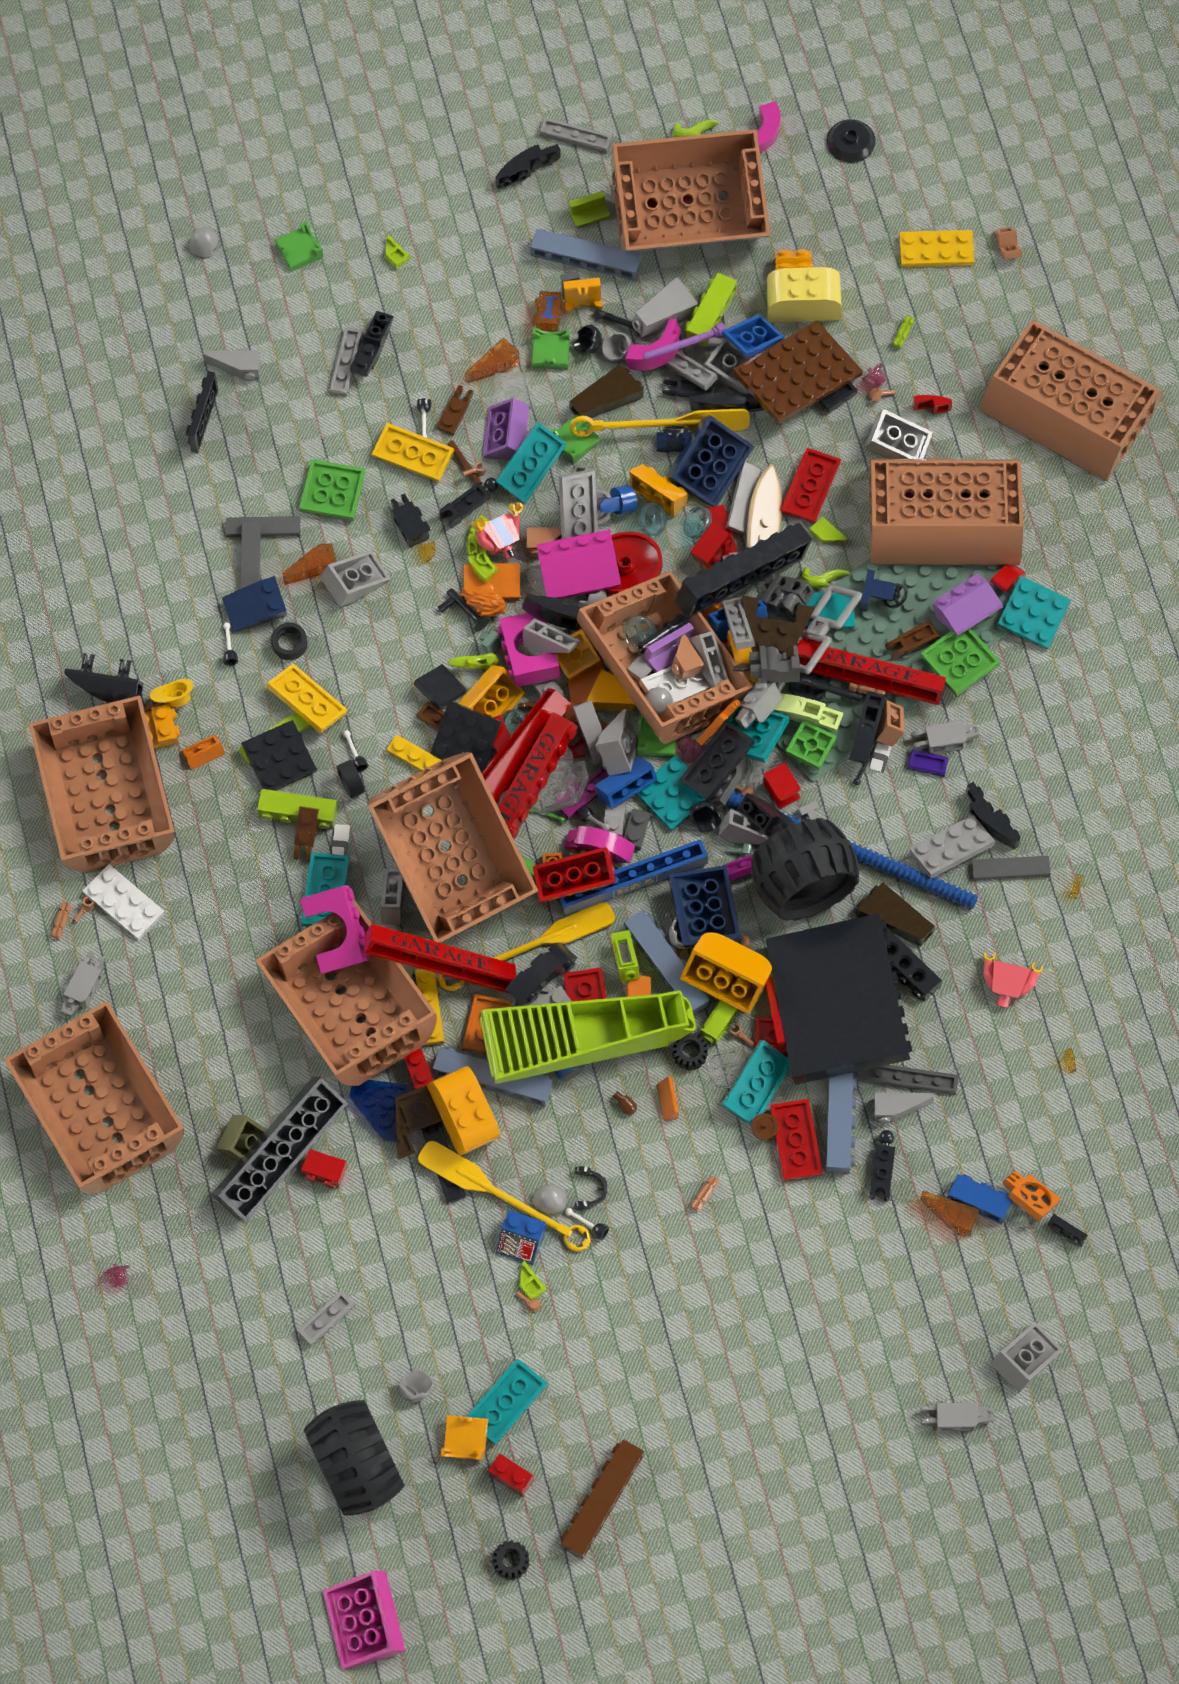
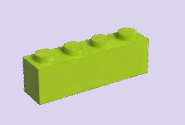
(712, 306)
(286, 806)

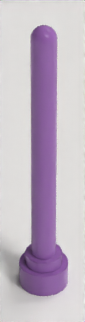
(715, 332)

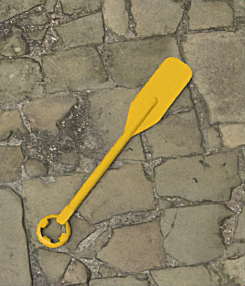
(732, 418)
(562, 931)
(470, 1177)

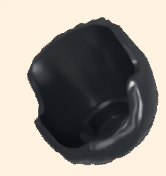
(588, 340)
(705, 816)

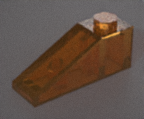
(496, 360)
(311, 564)
(955, 1215)

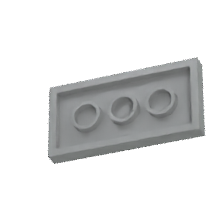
(951, 846)

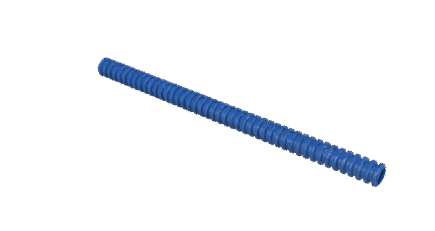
(896, 869)

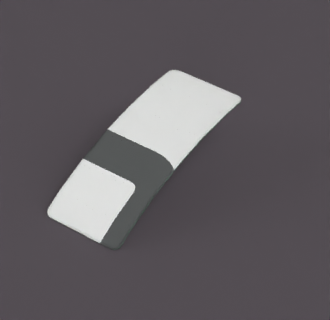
(881, 757)
(340, 839)

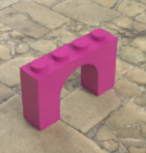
(524, 668)
(340, 902)

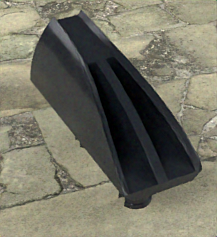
(103, 686)

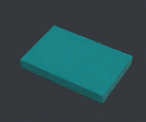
(833, 608)

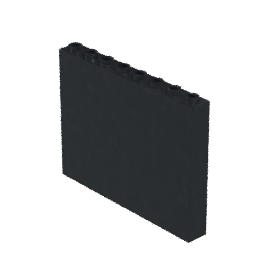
(838, 999)

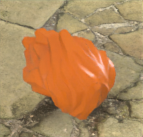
(485, 600)

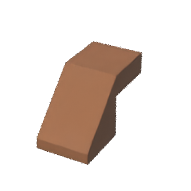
(1007, 243)

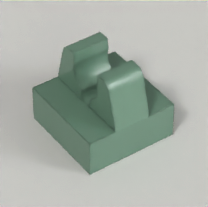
(491, 642)

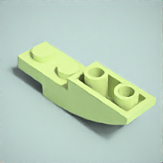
(809, 710)

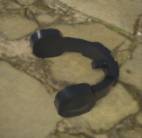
(586, 1171)

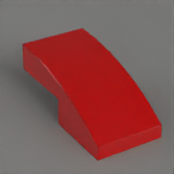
(938, 403)
(1007, 577)

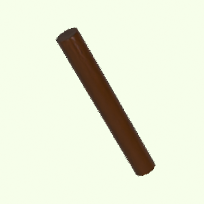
(464, 463)

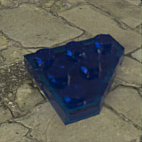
(377, 1105)

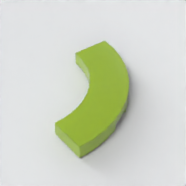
(478, 557)

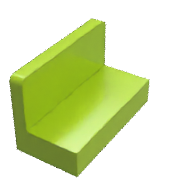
(589, 209)

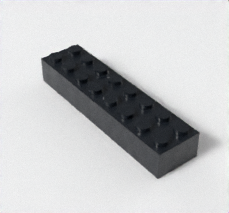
(742, 570)
(279, 1149)

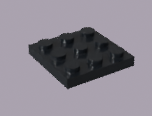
(464, 732)
(279, 756)

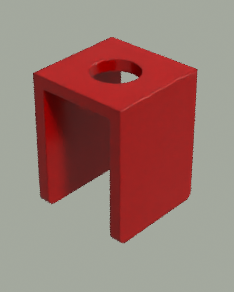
(781, 785)

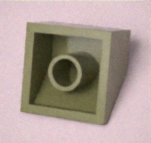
(239, 1137)

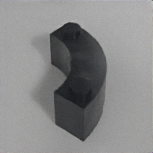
(543, 970)

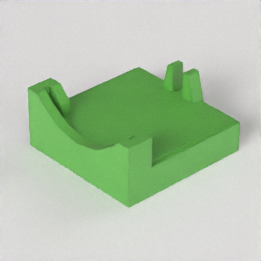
(299, 247)
(550, 349)
(576, 446)
(649, 743)
(811, 745)

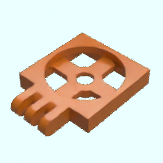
(717, 723)
(1016, 1183)

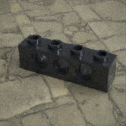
(917, 967)

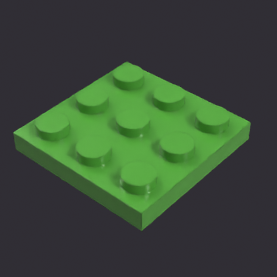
(332, 490)
(960, 659)

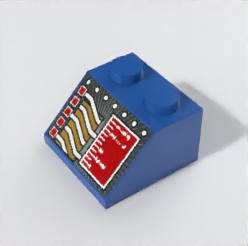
(521, 1237)

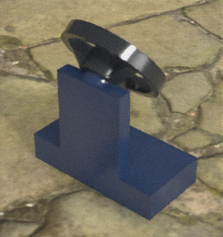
(672, 438)
(881, 590)

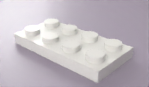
(678, 689)
(123, 902)

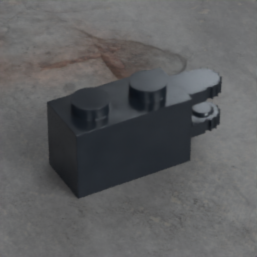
(410, 522)

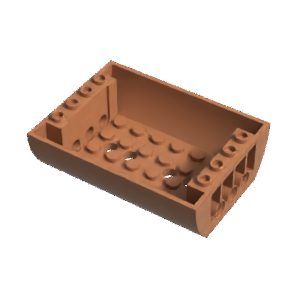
(1060, 410)
(946, 525)
(655, 600)
(79, 800)
(374, 990)
(122, 1093)

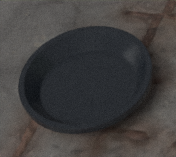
(851, 141)

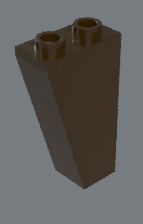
(607, 393)
(898, 914)

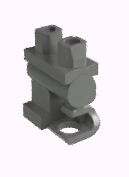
(785, 593)
(774, 666)

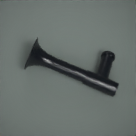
(599, 314)
(480, 622)

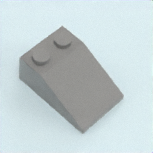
(722, 363)
(897, 437)
(354, 577)
(618, 745)
(1026, 1356)

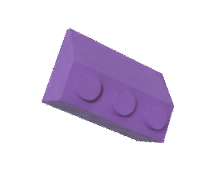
(505, 428)
(966, 604)

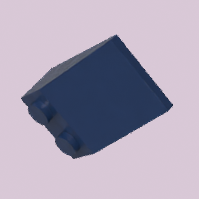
(254, 604)

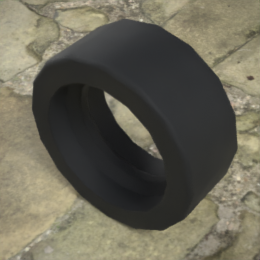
(289, 628)
(350, 779)

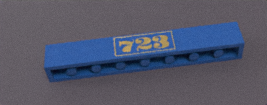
(639, 876)

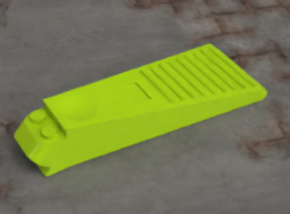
(571, 1034)

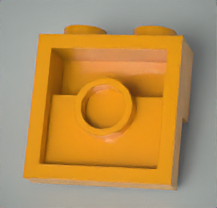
(793, 259)
(162, 726)

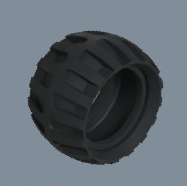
(804, 869)
(353, 1457)

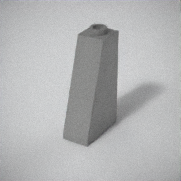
(671, 302)

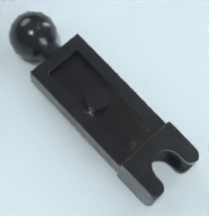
(468, 502)
(883, 1166)

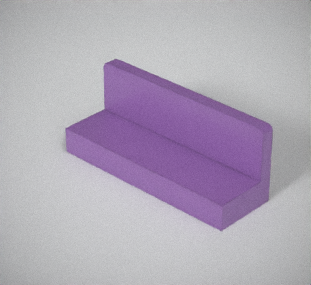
(661, 653)

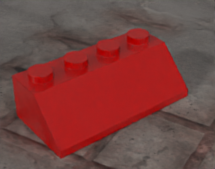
(574, 874)

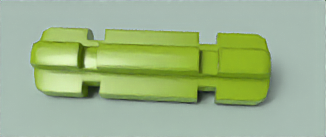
(903, 332)

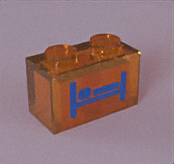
(548, 311)

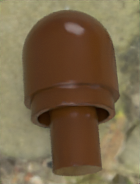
(625, 1103)

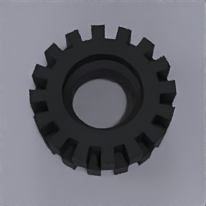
(693, 1062)
(510, 1547)

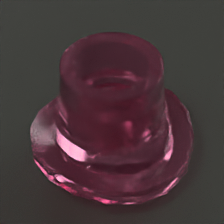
(876, 376)
(690, 749)
(117, 1275)

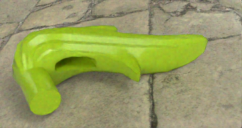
(695, 130)
(822, 580)
(475, 662)

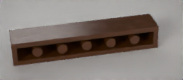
(602, 1499)

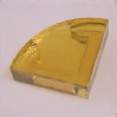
(427, 551)
(1076, 886)
(1069, 1060)

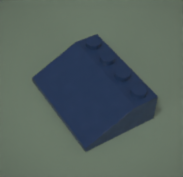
(709, 461)
(704, 904)

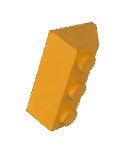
(658, 489)
(493, 693)

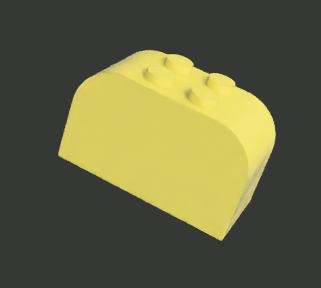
(803, 295)

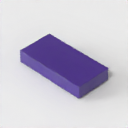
(928, 763)

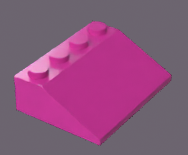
(579, 565)
(364, 1619)

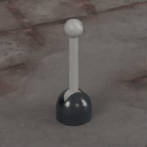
(586, 815)

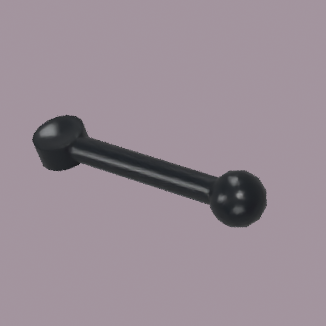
(856, 781)

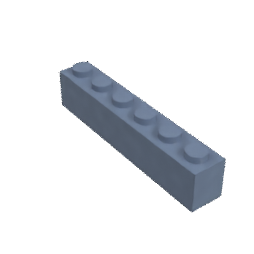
(585, 254)
(664, 959)
(529, 1089)
(840, 1123)

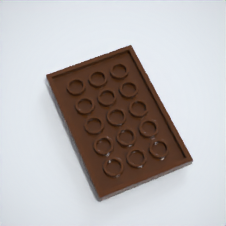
(797, 372)

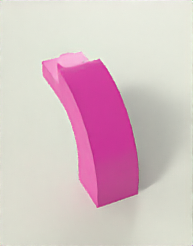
(770, 118)
(635, 353)
(596, 838)

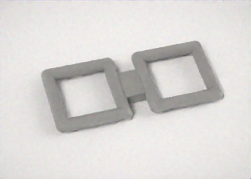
(821, 625)

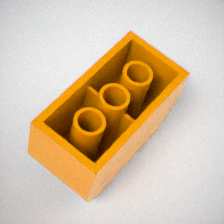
(727, 971)
(464, 1110)

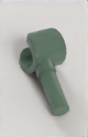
(745, 851)

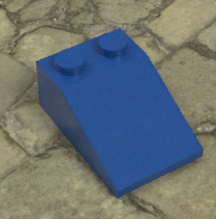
(753, 335)

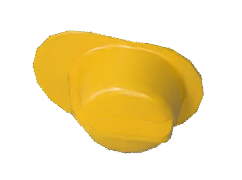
(175, 693)

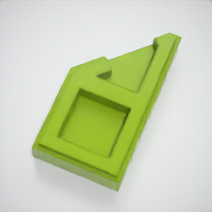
(395, 253)
(827, 532)
(530, 1283)

